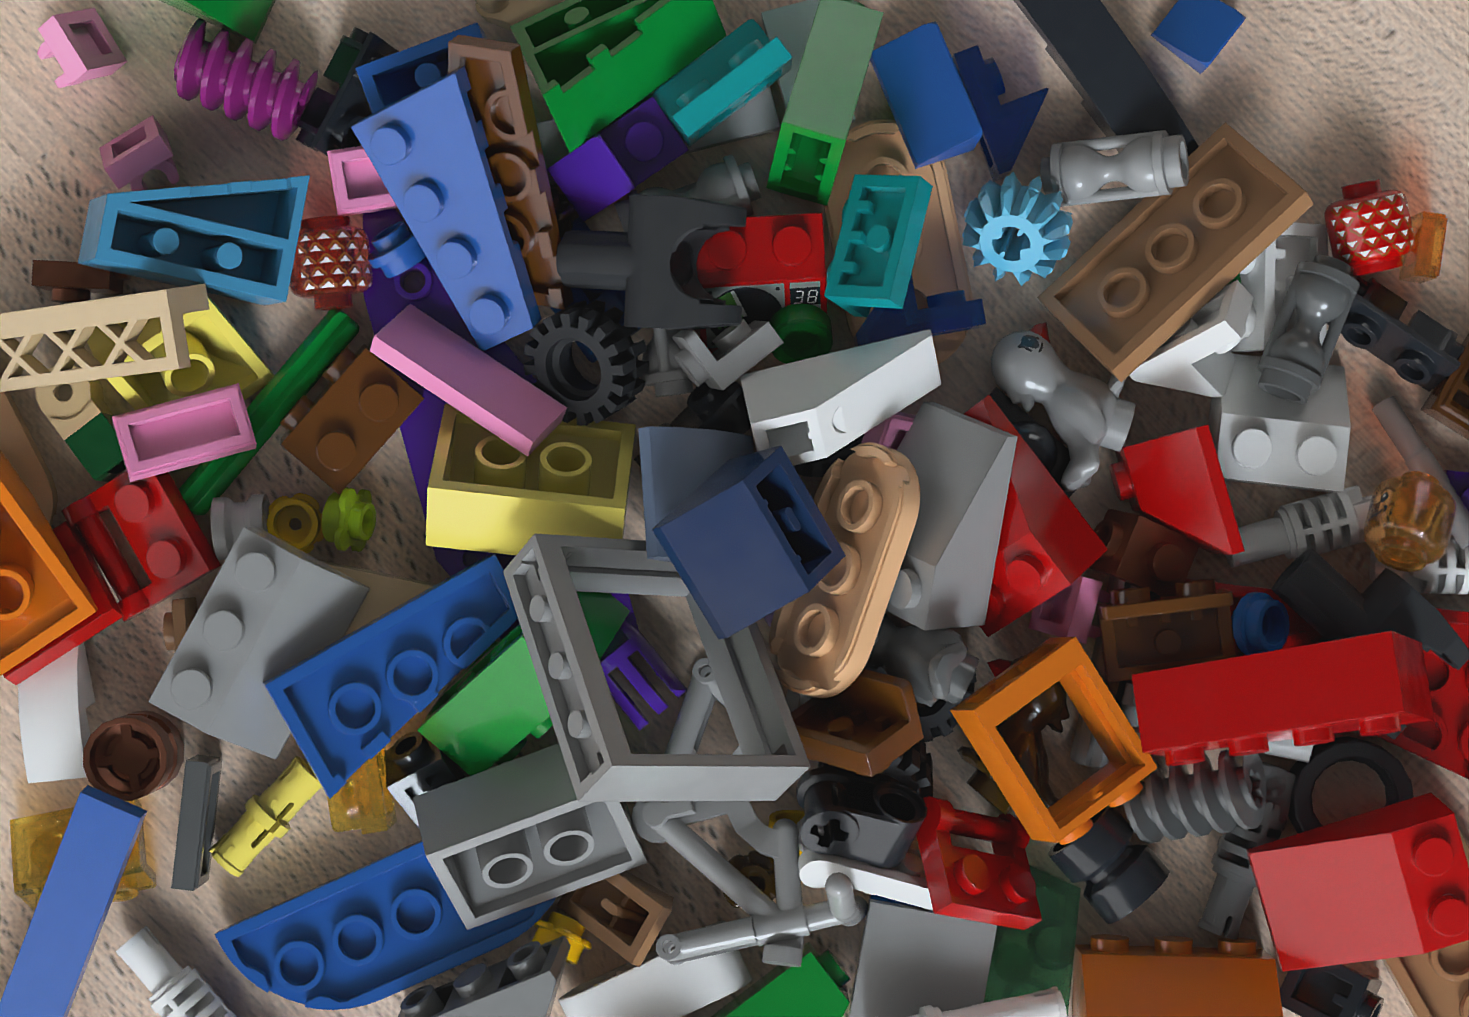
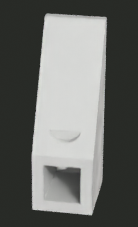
(837, 396)

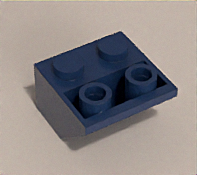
(749, 540)

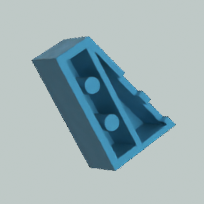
(218, 235)

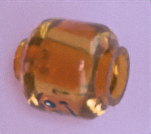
(1410, 521)

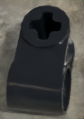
(865, 820)

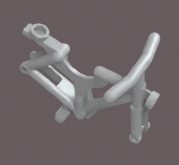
(773, 925)

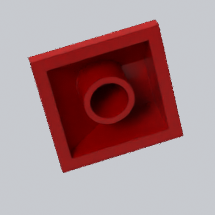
(1179, 487)

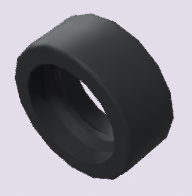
(1390, 770)

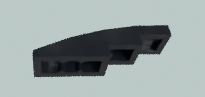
(1104, 68)

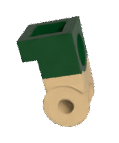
(84, 425)

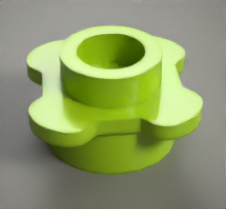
(349, 519)

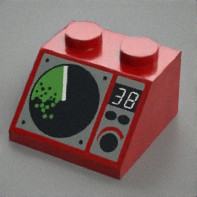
(765, 267)

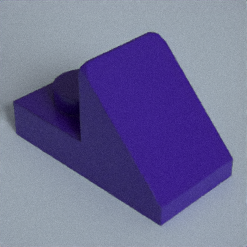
(618, 159)

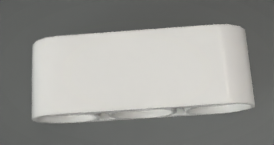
(658, 987)

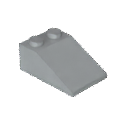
(958, 528)

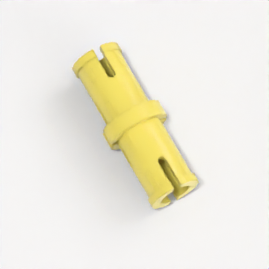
(266, 817)

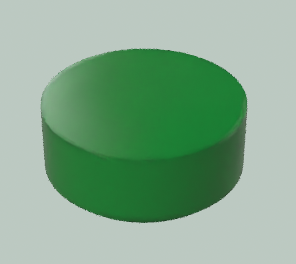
(803, 330)

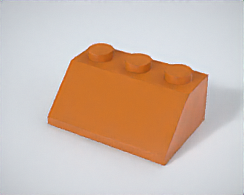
(1174, 979)

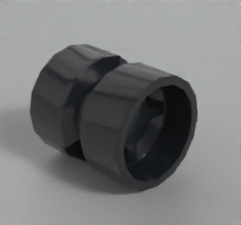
(1114, 869)

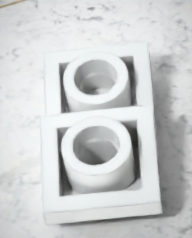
(55, 718)

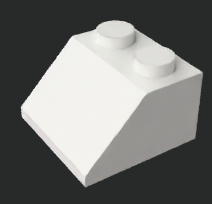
(1280, 440)

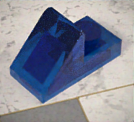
(1002, 125)
(945, 315)

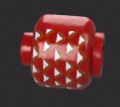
(1370, 227)

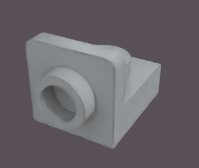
(737, 352)

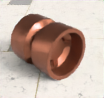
(133, 755)

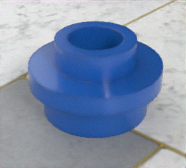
(395, 250)
(1260, 624)

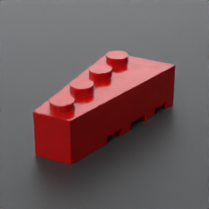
(1283, 695)

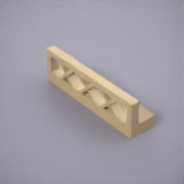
(105, 314)

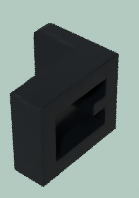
(417, 768)
(1331, 992)

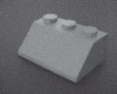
(255, 622)
(521, 837)

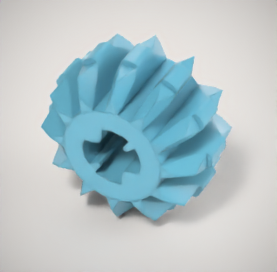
(993, 230)

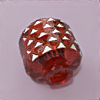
(331, 262)

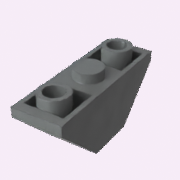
(511, 988)

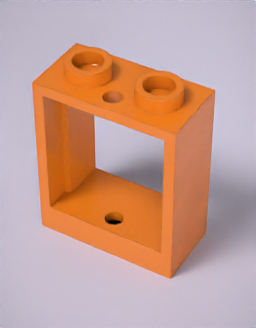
(1113, 785)

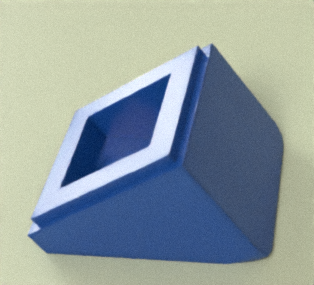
(1198, 30)

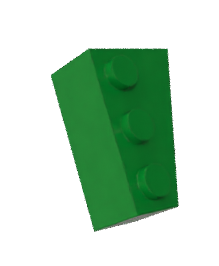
(610, 54)
(499, 697)

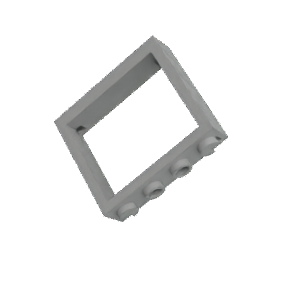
(580, 703)

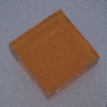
(1425, 259)

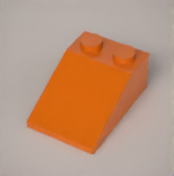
(37, 580)

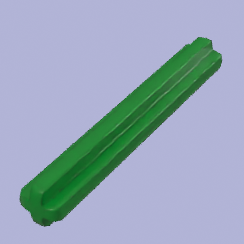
(272, 404)

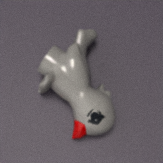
(1078, 405)

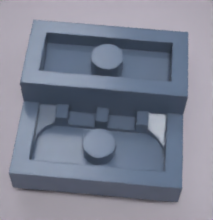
(675, 465)

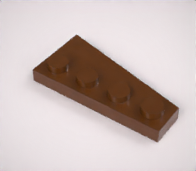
(515, 155)

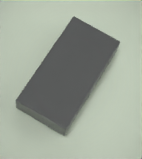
(196, 822)

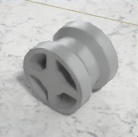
(230, 518)

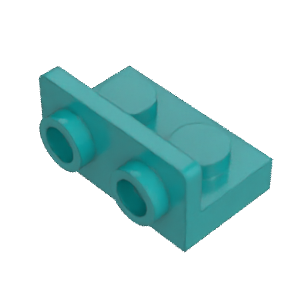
(722, 81)
(877, 242)

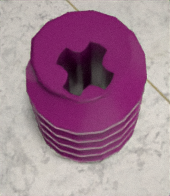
(241, 82)

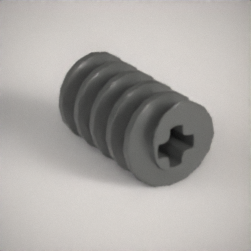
(1200, 799)

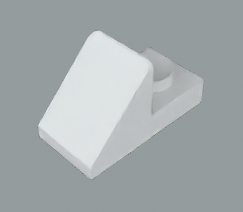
(1199, 353)

